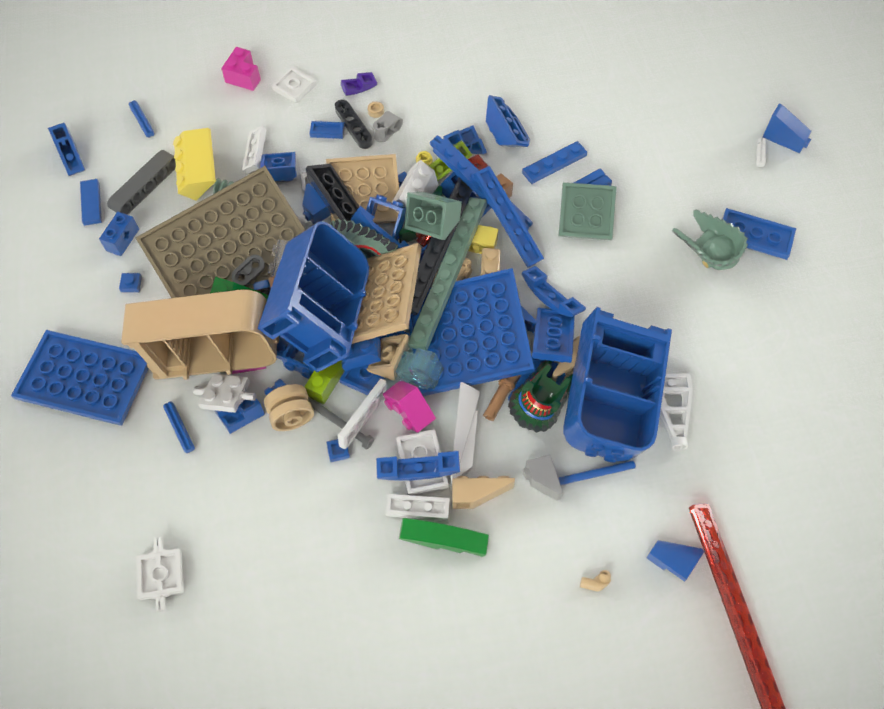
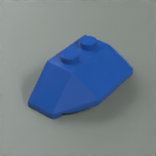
(505, 124)

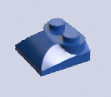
(280, 165)
(363, 354)

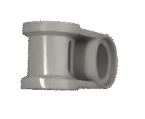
(386, 126)

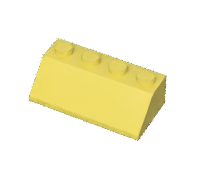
(194, 162)

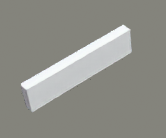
(362, 414)

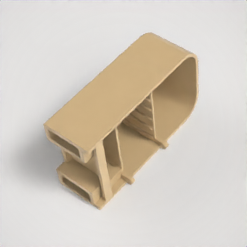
(199, 334)

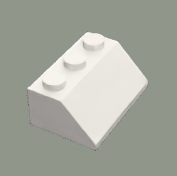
(419, 179)

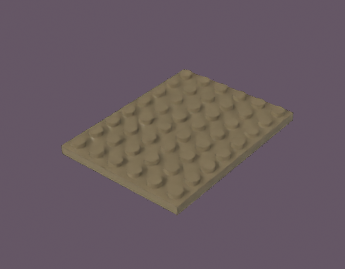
(221, 235)

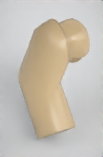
(598, 583)

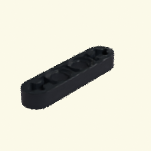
(356, 122)

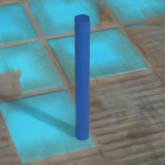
(597, 472)

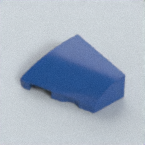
(470, 139)
(246, 413)
(675, 558)

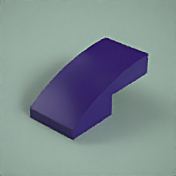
(362, 83)

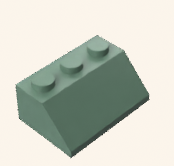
(431, 214)

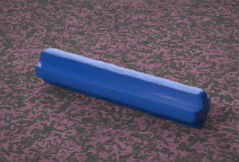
(142, 120)
(178, 427)

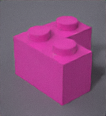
(240, 69)
(410, 403)

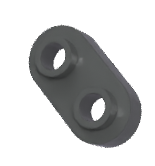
(247, 270)

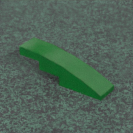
(443, 536)

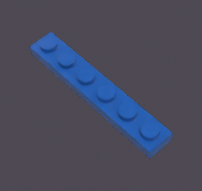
(508, 216)

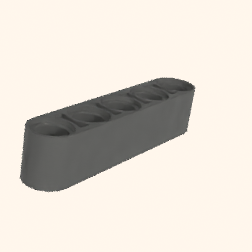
(142, 183)

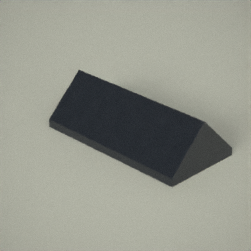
(332, 191)

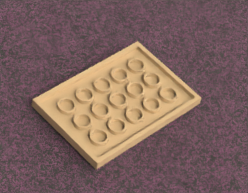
(388, 293)

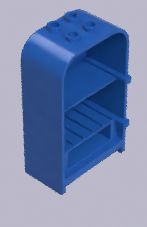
(317, 295)
(606, 405)

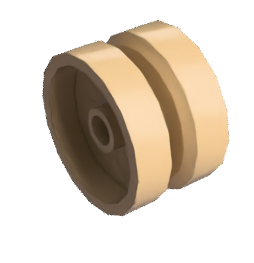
(288, 407)

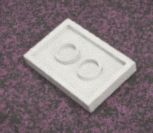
(421, 445)

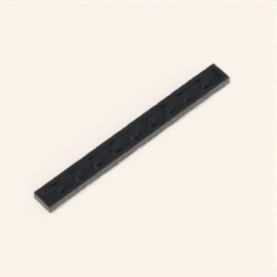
(435, 251)

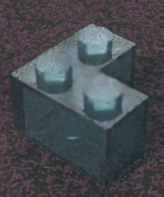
(420, 368)

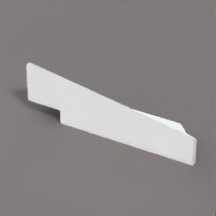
(466, 428)

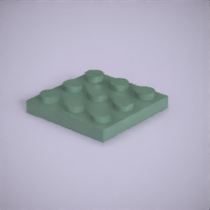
(587, 211)

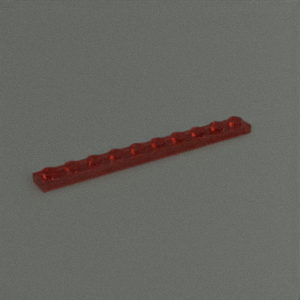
(736, 608)

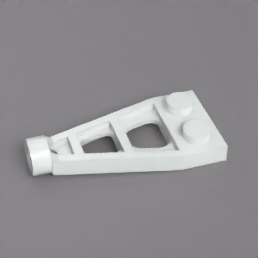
(677, 384)

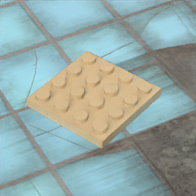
(368, 177)

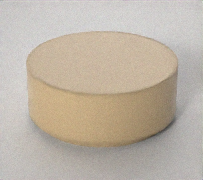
(375, 109)

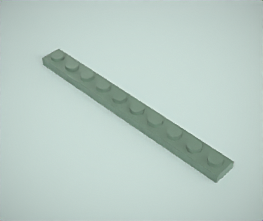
(447, 274)

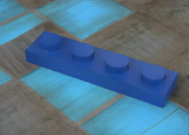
(554, 162)

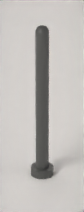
(366, 441)

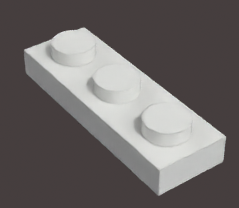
(254, 150)
(417, 507)

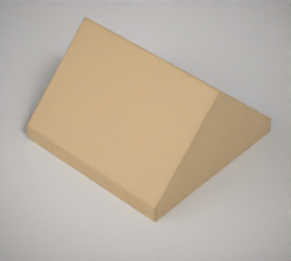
(391, 353)

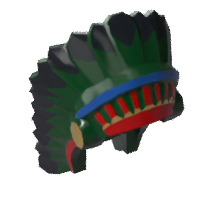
(539, 399)

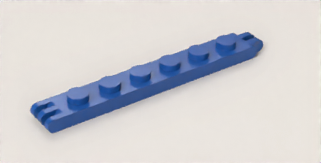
(465, 169)

